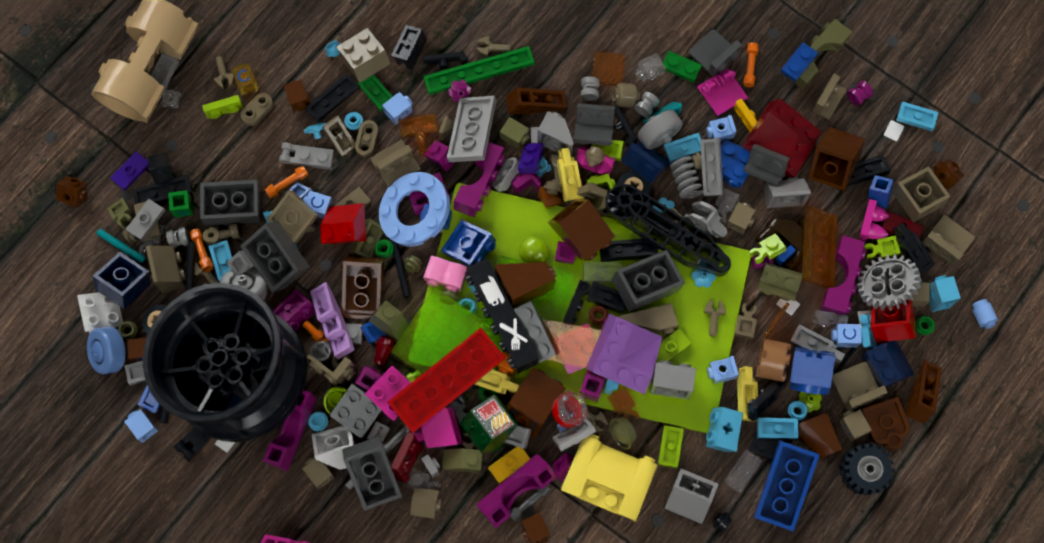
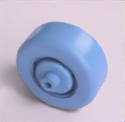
(106, 350)

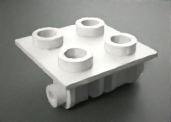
(98, 311)

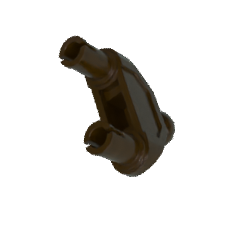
(790, 234)

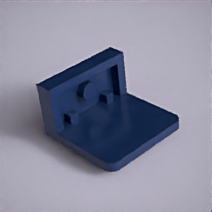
(645, 162)

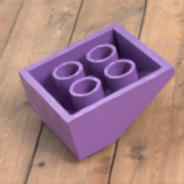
(625, 354)

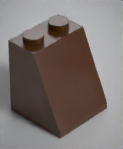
(836, 158)
(582, 229)
(525, 281)
(535, 400)

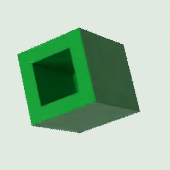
(180, 204)

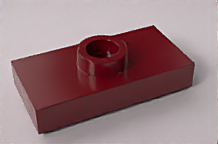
(894, 220)

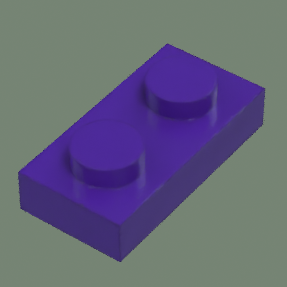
(531, 158)

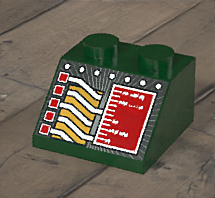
(489, 425)

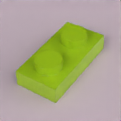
(218, 108)
(670, 446)

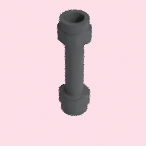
(516, 513)

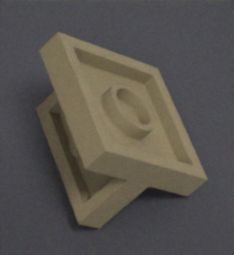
(395, 162)
(294, 216)

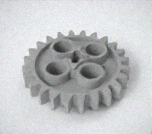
(903, 282)

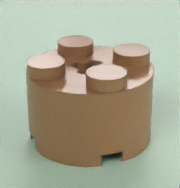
(773, 360)

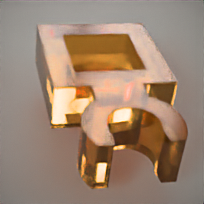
(623, 403)

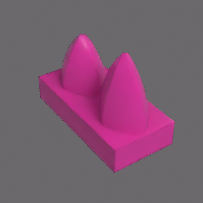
(602, 169)
(869, 229)

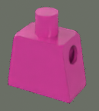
(440, 430)

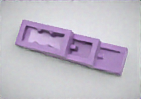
(332, 320)

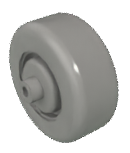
(660, 129)
(250, 280)

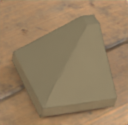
(446, 127)

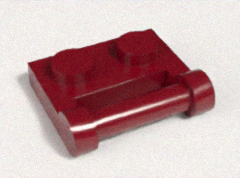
(406, 457)

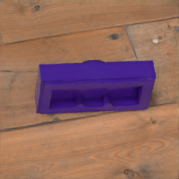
(130, 171)

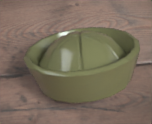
(622, 432)

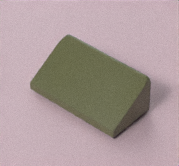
(373, 235)

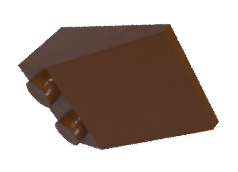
(362, 286)

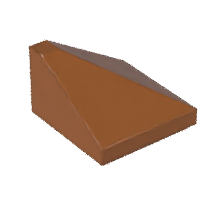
(547, 199)

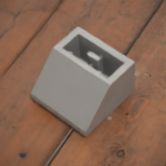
(691, 496)

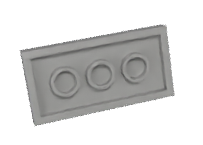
(471, 129)

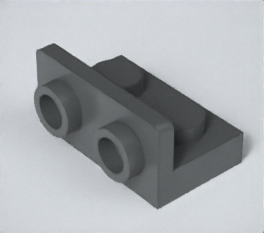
(766, 164)

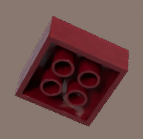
(785, 133)

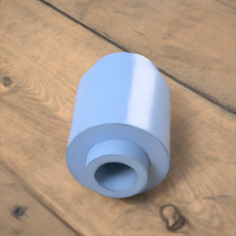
(984, 314)

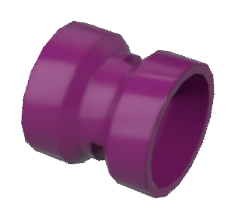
(861, 92)

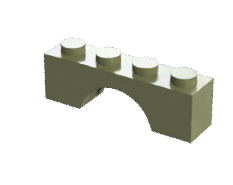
(833, 39)

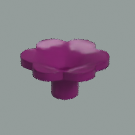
(456, 88)

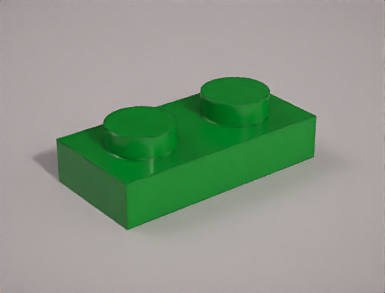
(681, 66)
(375, 91)

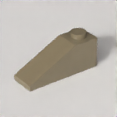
(656, 319)

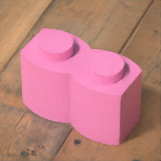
(445, 274)

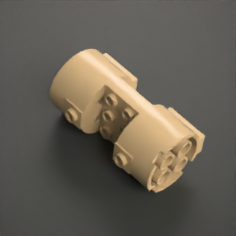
(128, 86)

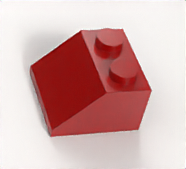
(344, 225)
(893, 324)

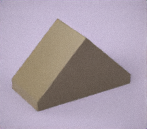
(339, 136)

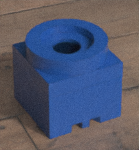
(812, 371)

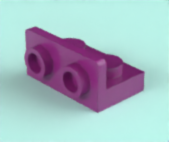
(295, 309)

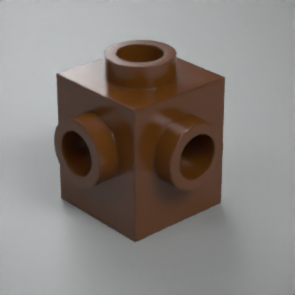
(948, 173)
(71, 191)

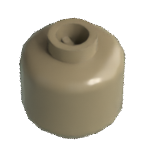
(625, 95)

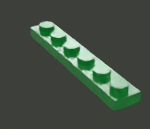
(479, 70)

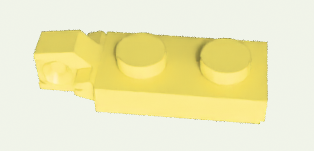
(568, 175)
(497, 382)
(747, 390)

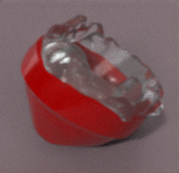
(569, 409)

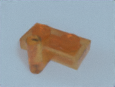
(418, 126)

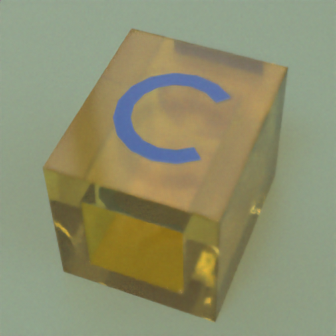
(245, 78)

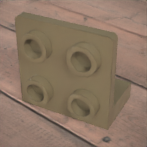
(948, 240)
(857, 386)

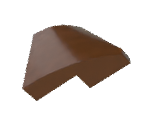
(819, 435)

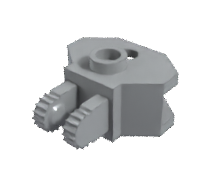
(707, 219)

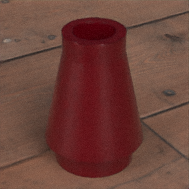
(383, 349)

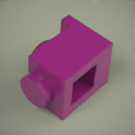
(367, 377)

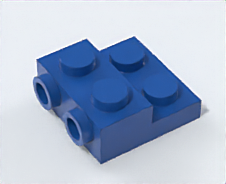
(733, 163)
(469, 244)

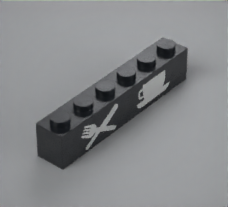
(502, 315)

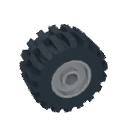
(867, 469)

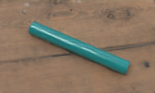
(121, 246)

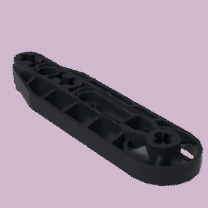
(677, 236)

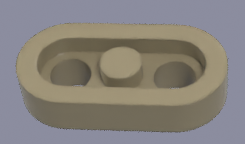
(259, 110)
(365, 139)

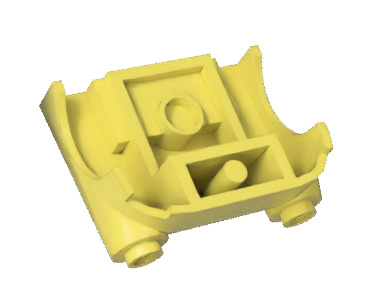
(609, 478)

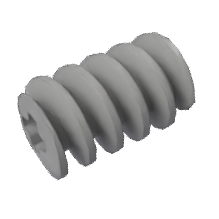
(685, 178)

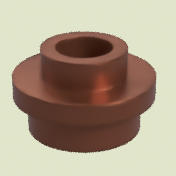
(598, 309)

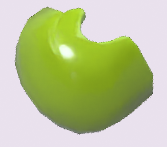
(534, 250)
(333, 397)

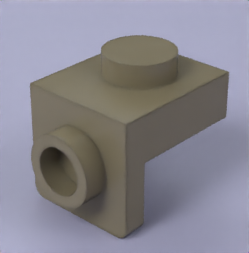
(595, 194)

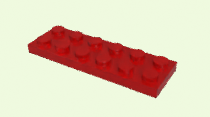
(446, 380)

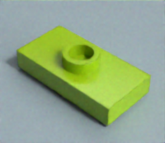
(673, 346)

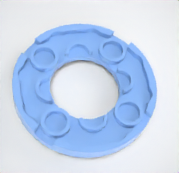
(434, 220)

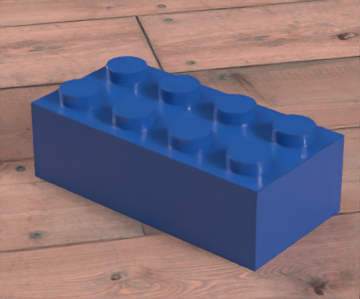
(786, 485)

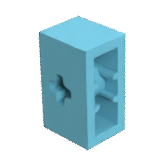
(943, 293)
(724, 429)

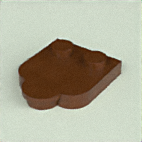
(887, 423)

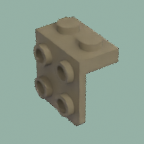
(342, 374)

